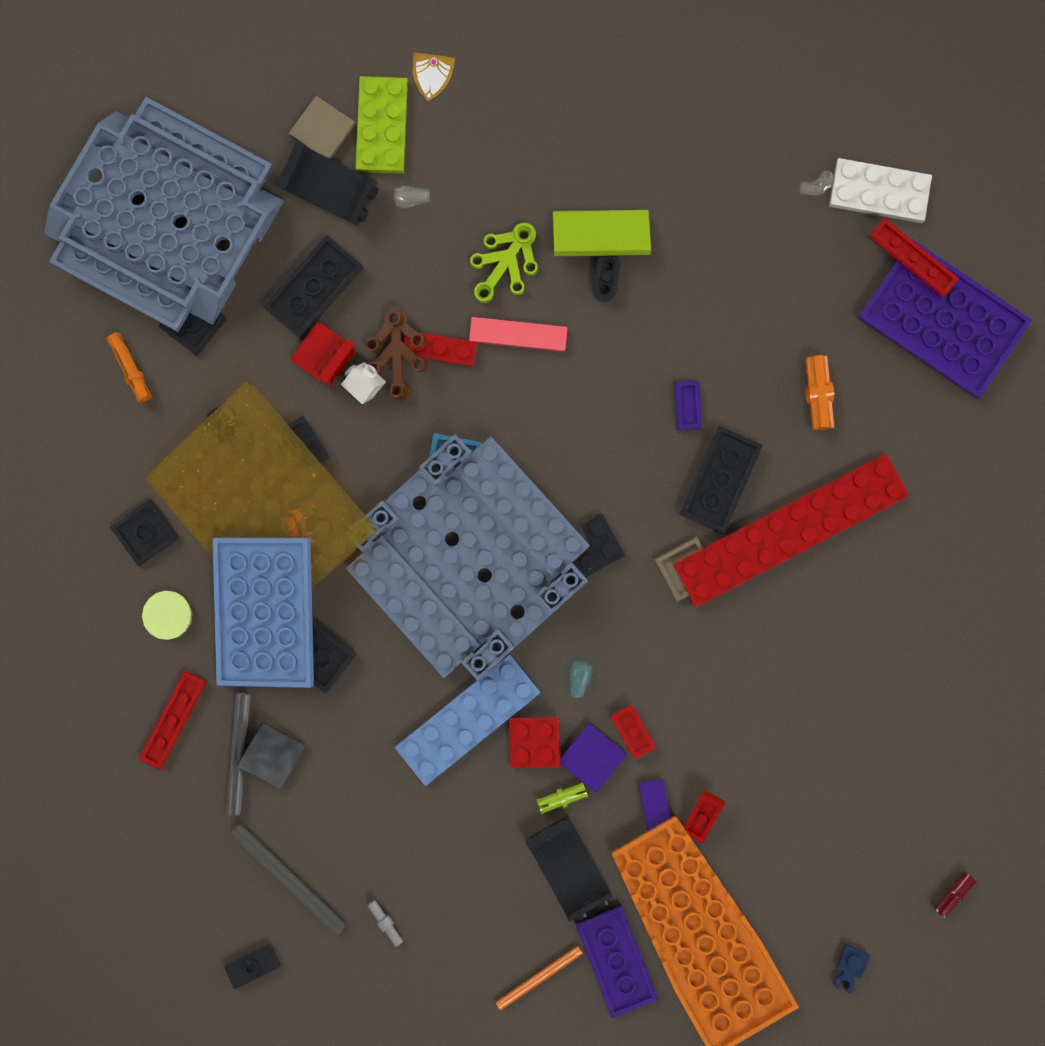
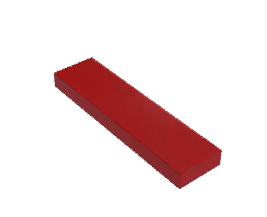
(913, 258)
(173, 720)

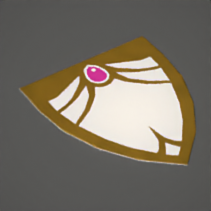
(432, 73)

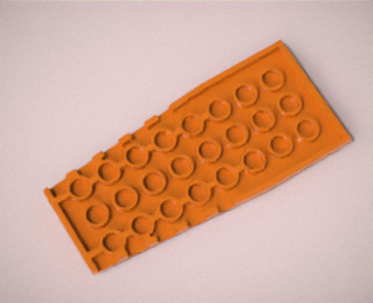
(702, 937)

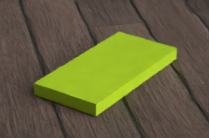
(601, 233)

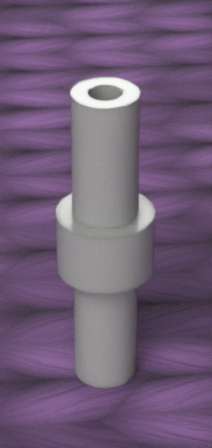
(385, 923)

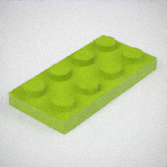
(381, 125)

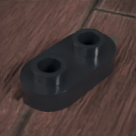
(606, 278)

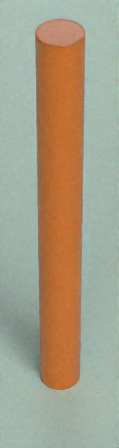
(539, 977)

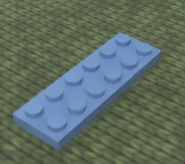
(467, 720)

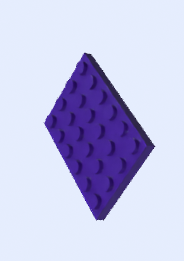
(956, 335)

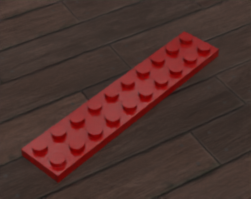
(790, 530)

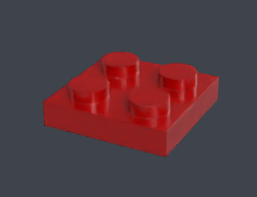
(535, 742)

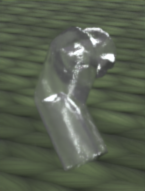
(819, 187)

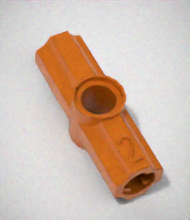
(819, 392)

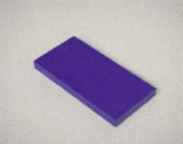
(616, 961)

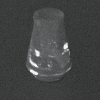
(410, 196)

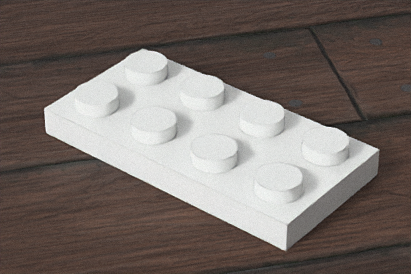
(880, 190)

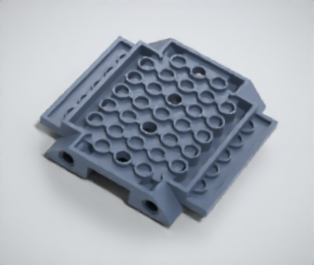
(137, 248)
(436, 587)

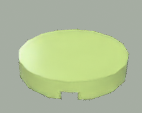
(167, 615)

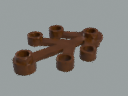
(397, 350)

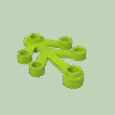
(506, 260)

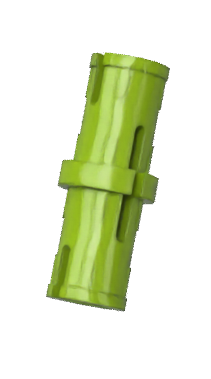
(562, 798)

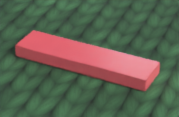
(518, 334)

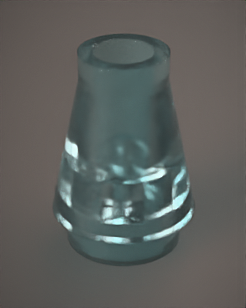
(579, 678)

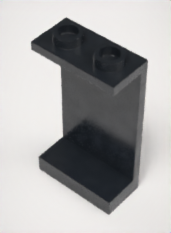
(328, 184)
(569, 869)

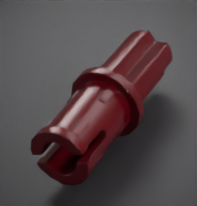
(955, 894)

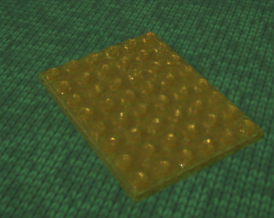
(257, 479)

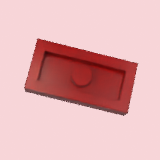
(633, 731)
(704, 816)

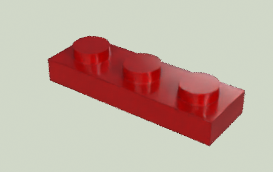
(445, 349)

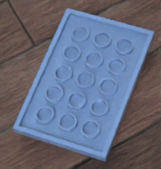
(263, 611)

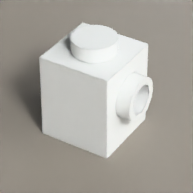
(362, 382)

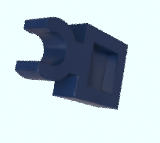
(852, 963)

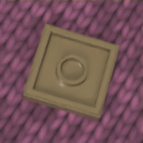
(322, 128)
(667, 570)

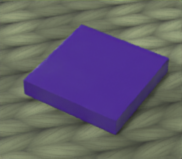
(592, 757)

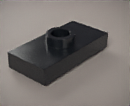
(252, 966)

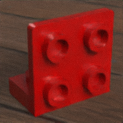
(324, 354)

